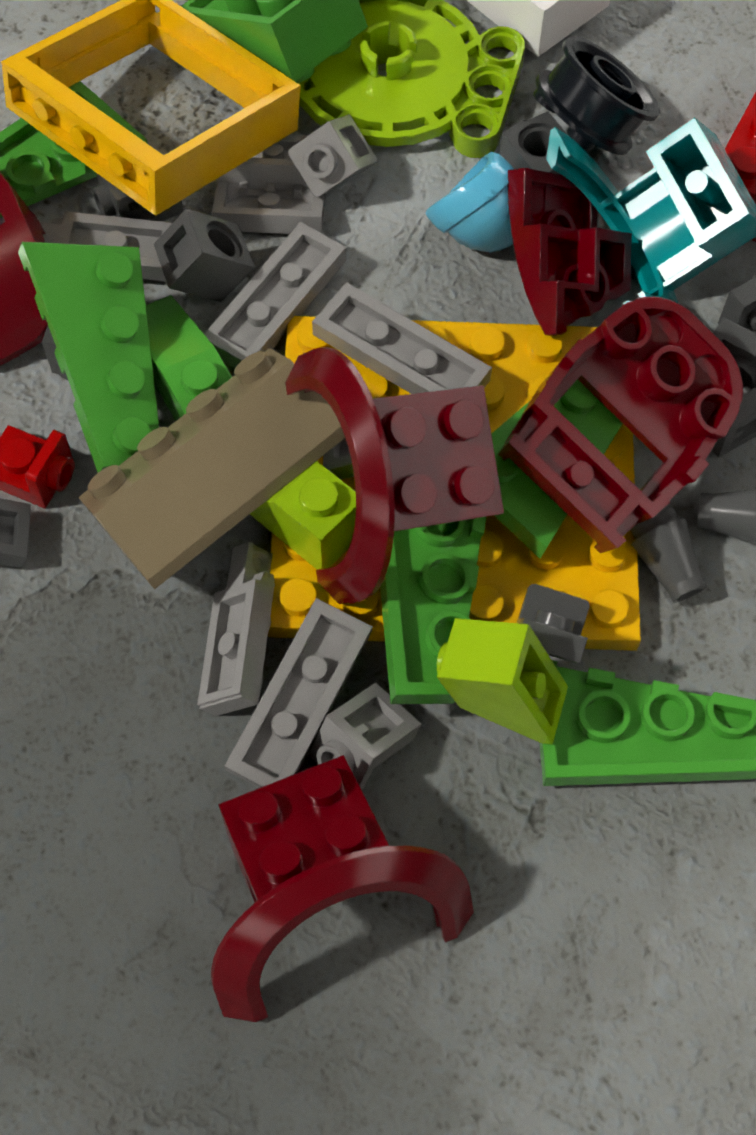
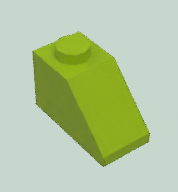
(312, 515)
(503, 676)

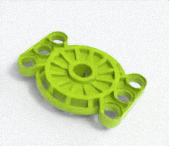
(427, 77)

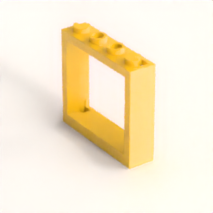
(39, 93)

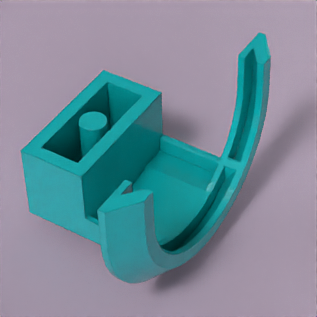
(679, 212)

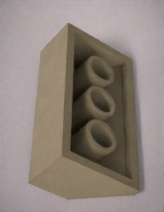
(211, 466)

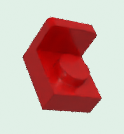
(34, 466)

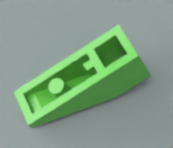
(181, 356)

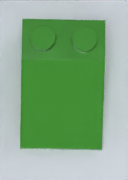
(285, 33)

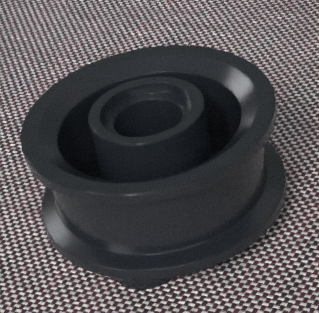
(595, 97)

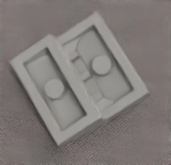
(268, 193)

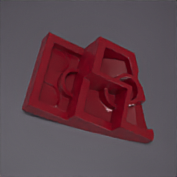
(561, 253)

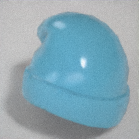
(477, 207)

